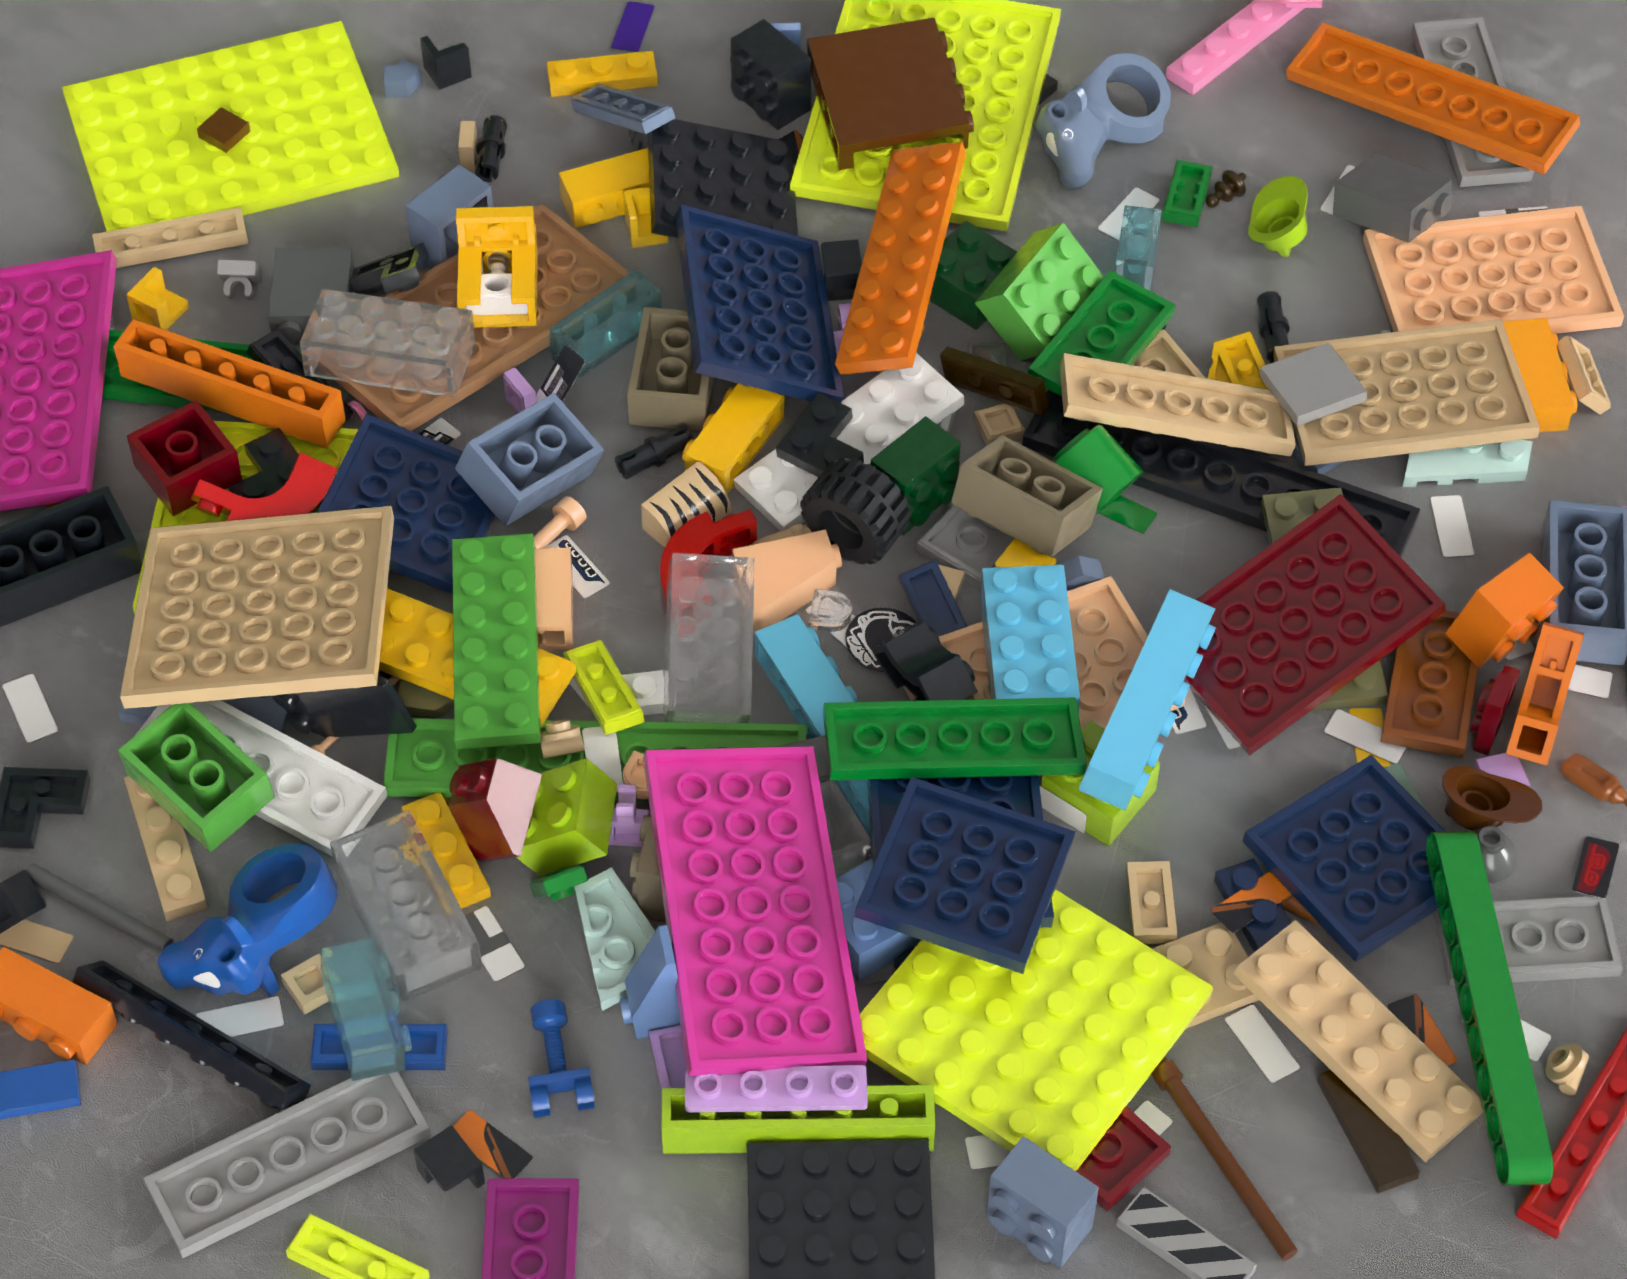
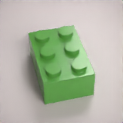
(1039, 290)
(196, 774)

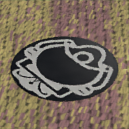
(871, 628)

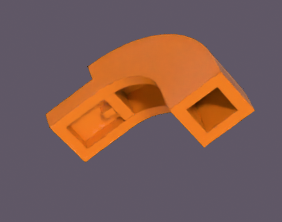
(1545, 693)

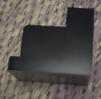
(447, 65)
(841, 268)
(18, 900)
(448, 1161)

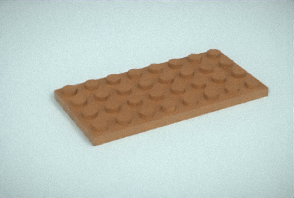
(568, 276)

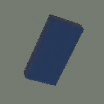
(932, 598)

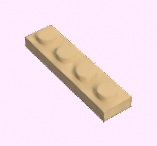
(174, 237)
(167, 856)

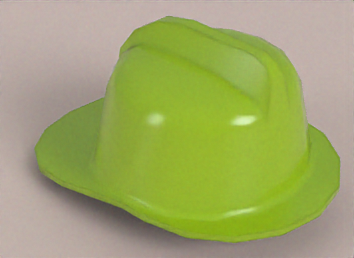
(1279, 215)

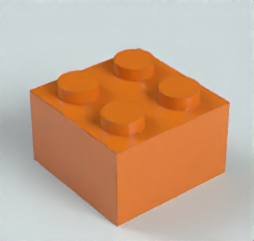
(1505, 611)

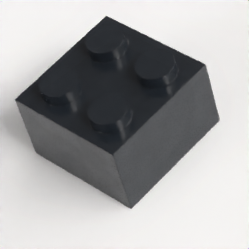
(770, 74)

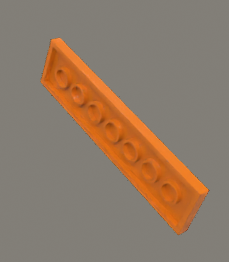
(1434, 98)
(901, 259)

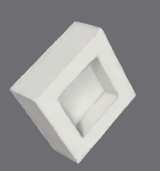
(647, 690)

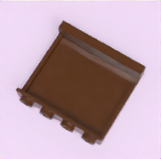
(887, 88)

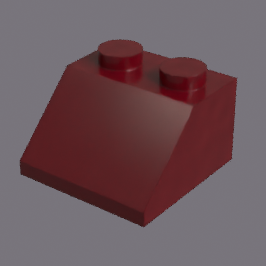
(493, 806)

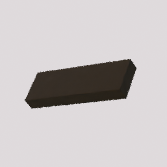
(994, 381)
(1374, 1142)

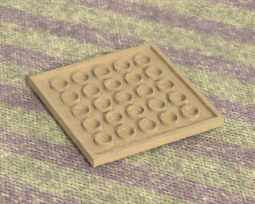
(260, 608)

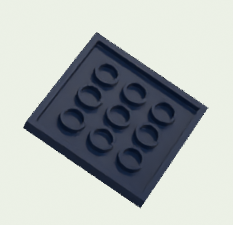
(425, 492)
(1353, 856)
(965, 875)

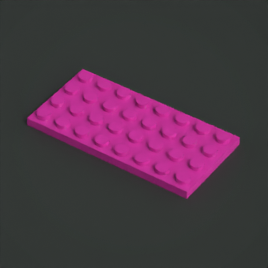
(52, 376)
(752, 910)

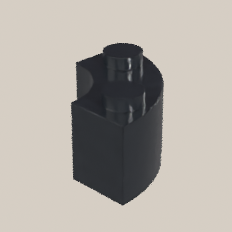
(923, 665)

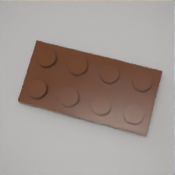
(1430, 692)

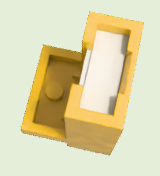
(498, 265)

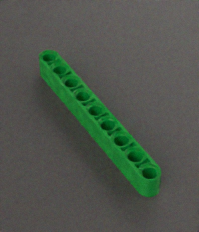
(1489, 1010)

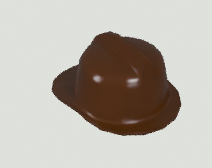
(1487, 799)

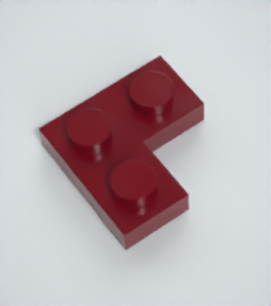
(1492, 708)

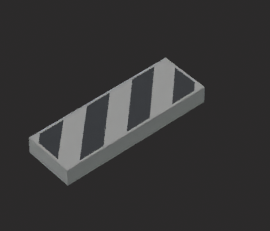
(1181, 1240)

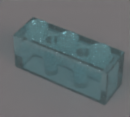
(606, 321)
(364, 1009)

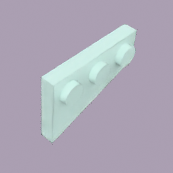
(1481, 463)
(613, 933)

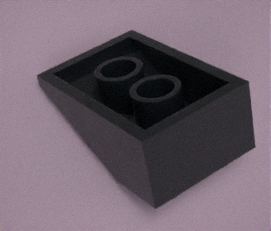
(348, 711)

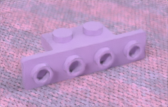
(779, 1090)

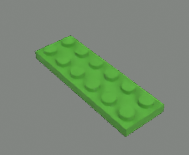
(495, 641)

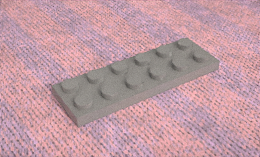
(1468, 49)
(285, 1159)

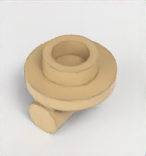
(560, 739)
(1566, 1067)

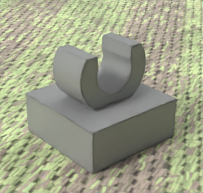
(239, 272)

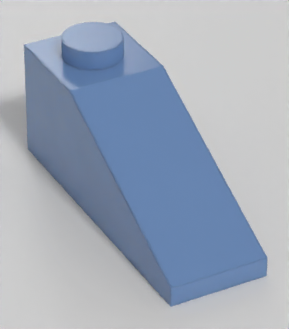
(652, 988)

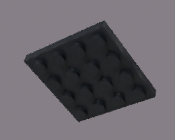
(721, 174)
(840, 1210)

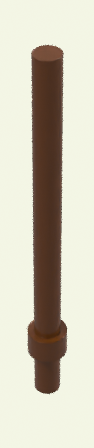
(1169, 1078)

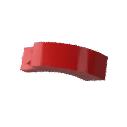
(300, 494)
(707, 537)

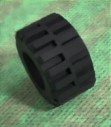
(857, 509)

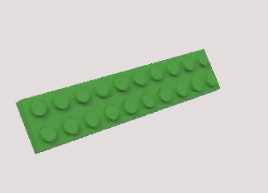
(428, 757)

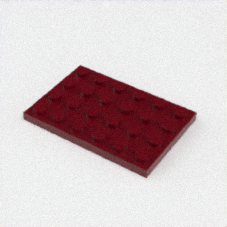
(1305, 622)

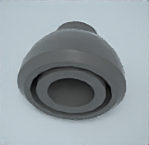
(1497, 853)

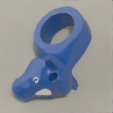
(237, 949)

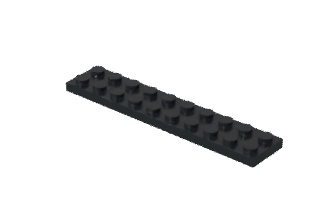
(1219, 476)

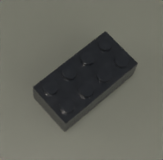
(64, 554)

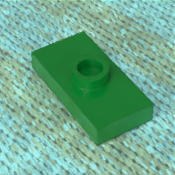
(1187, 193)
(559, 883)

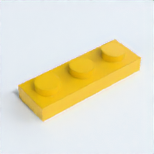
(614, 71)
(449, 849)

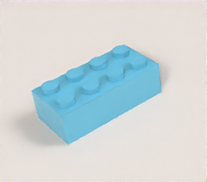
(1028, 633)

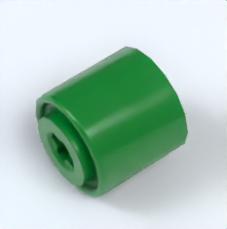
(1101, 461)

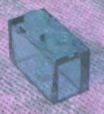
(1138, 244)

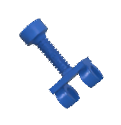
(549, 1018)

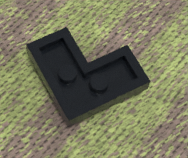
(393, 272)
(813, 437)
(273, 459)
(35, 791)

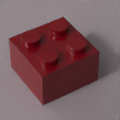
(180, 452)

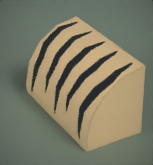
(683, 499)

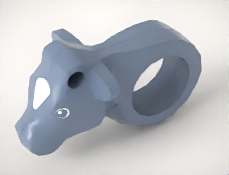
(1085, 118)

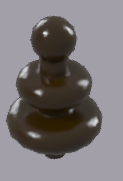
(1231, 185)

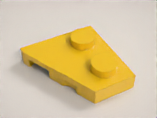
(1237, 361)

